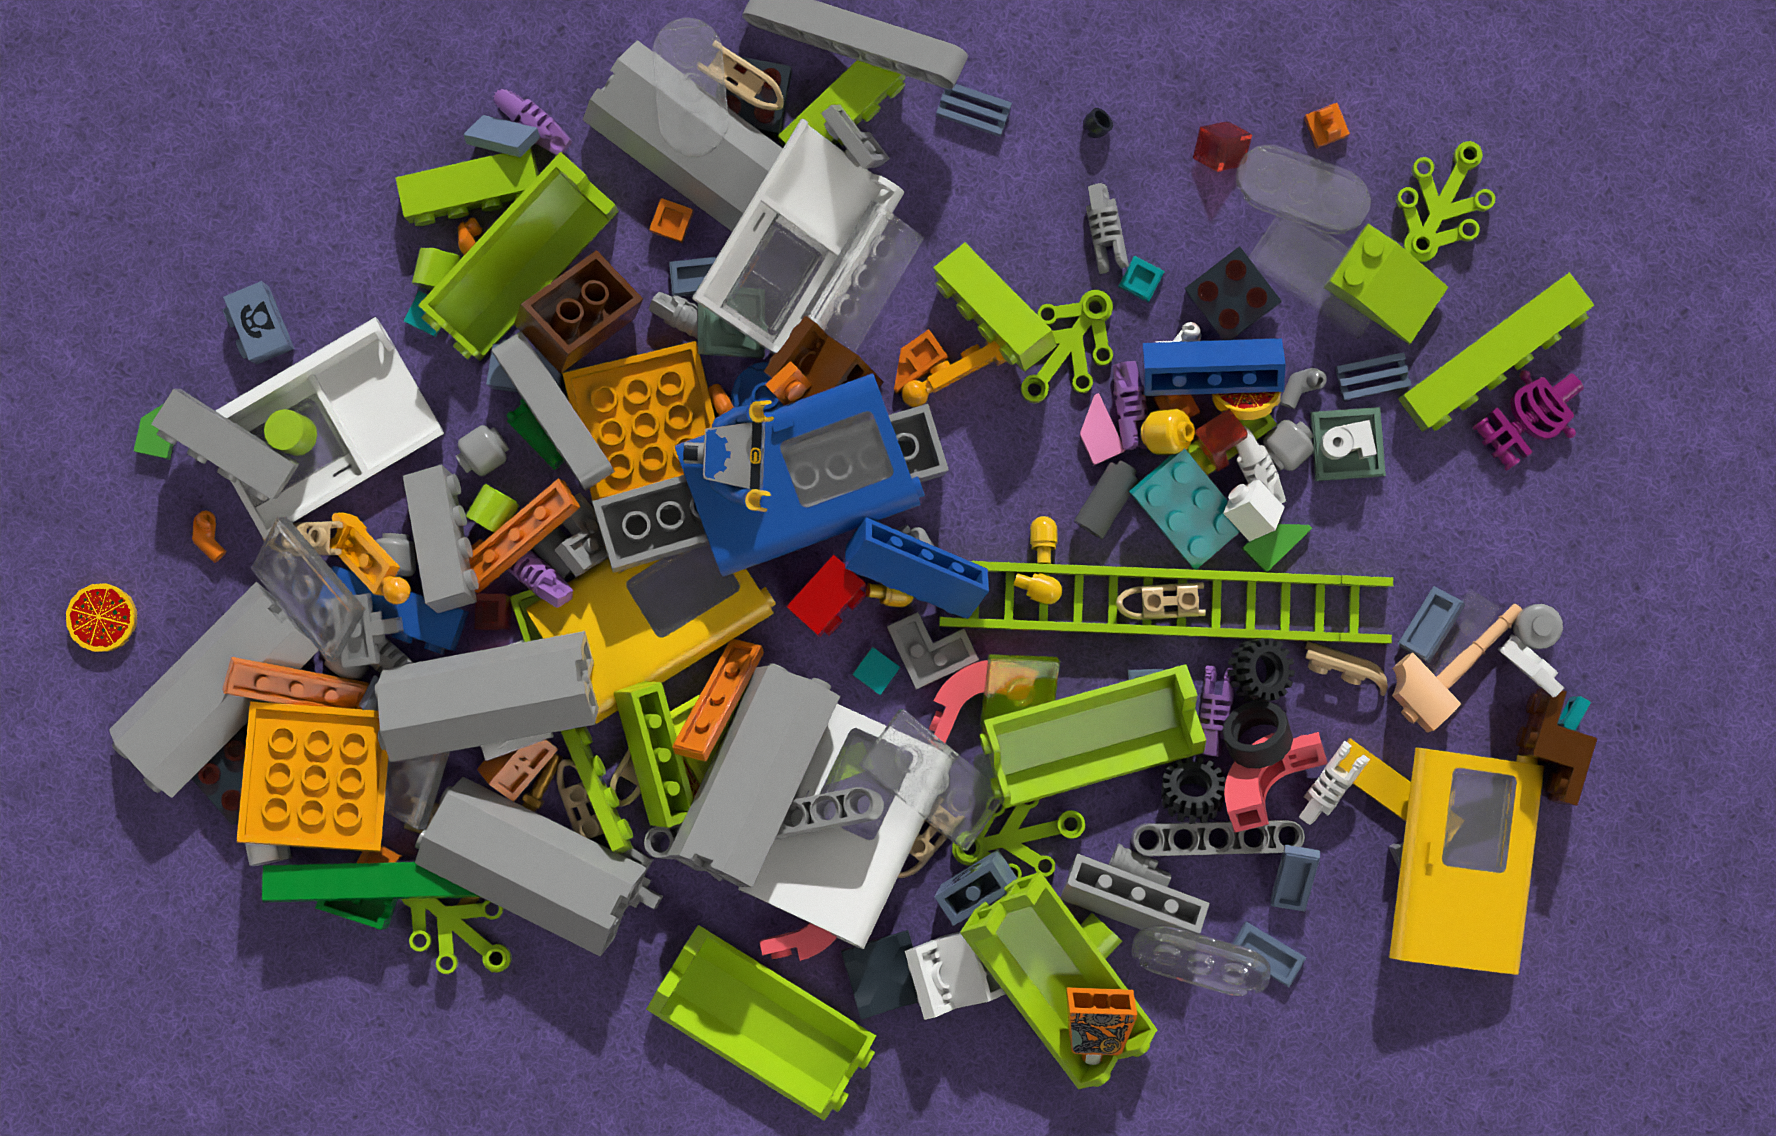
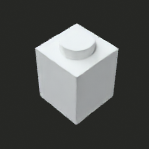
(1253, 509)

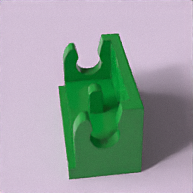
(529, 428)
(368, 912)

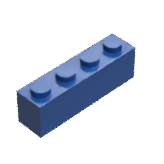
(1213, 367)
(916, 568)
(419, 621)

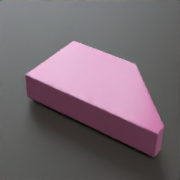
(1099, 433)

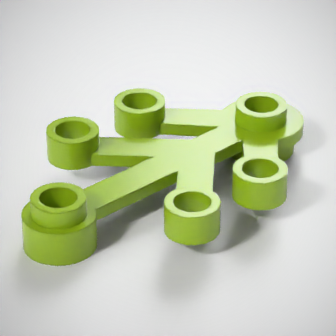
(1441, 206)
(1071, 341)
(1012, 838)
(450, 919)

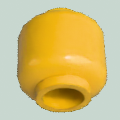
(1167, 432)

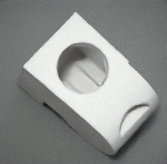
(1347, 438)
(263, 854)

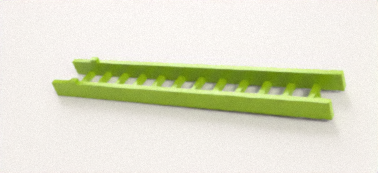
(1180, 629)

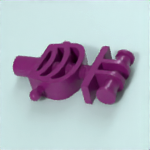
(1551, 401)

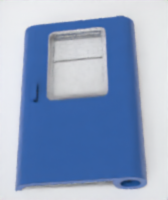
(820, 474)

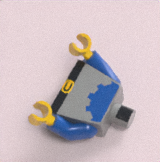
(734, 454)

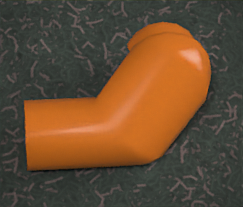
(466, 234)
(720, 399)
(204, 536)

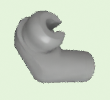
(1302, 382)

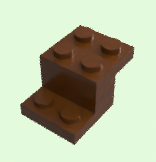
(819, 359)
(1556, 746)

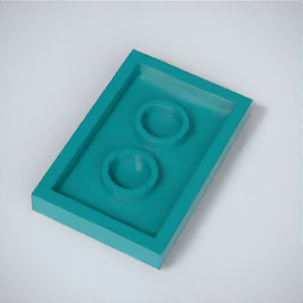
(1186, 508)

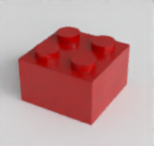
(827, 597)

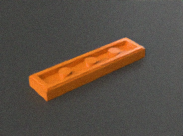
(522, 532)
(291, 685)
(718, 700)

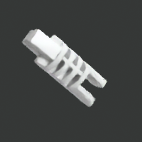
(1258, 465)
(1331, 785)

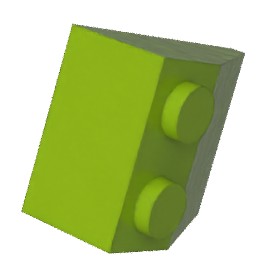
(1386, 284)

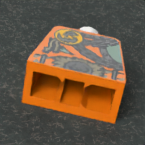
(1099, 1021)

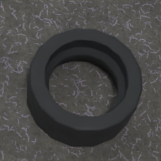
(1252, 715)

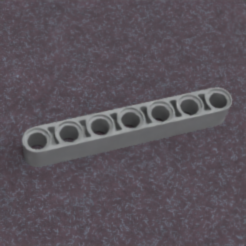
(860, 38)
(812, 817)

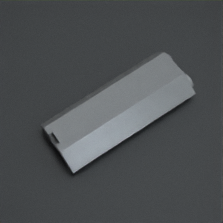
(716, 182)
(486, 697)
(186, 713)
(754, 775)
(529, 865)

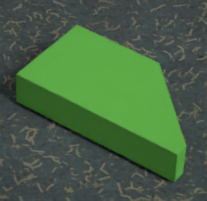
(147, 439)
(1273, 546)

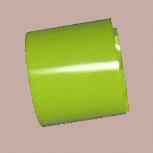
(432, 267)
(290, 432)
(492, 508)
(1101, 935)

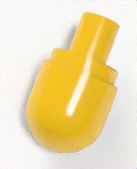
(1043, 538)
(1040, 587)
(888, 596)

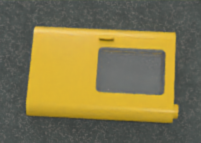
(653, 618)
(1467, 861)

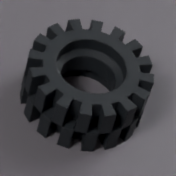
(1276, 666)
(1189, 806)

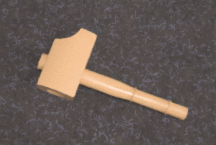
(1427, 696)

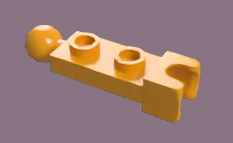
(916, 392)
(368, 560)

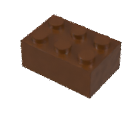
(578, 311)

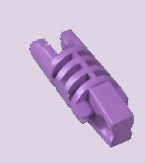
(528, 113)
(1129, 404)
(541, 579)
(1215, 710)

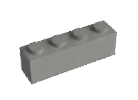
(224, 444)
(440, 538)
(1130, 897)

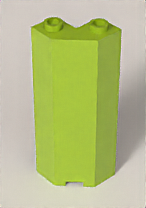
(518, 257)
(1093, 736)
(1038, 953)
(762, 1023)

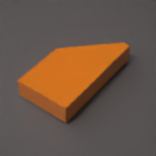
(918, 359)

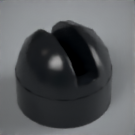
(1097, 123)

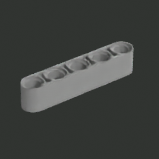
(553, 410)
(1200, 844)

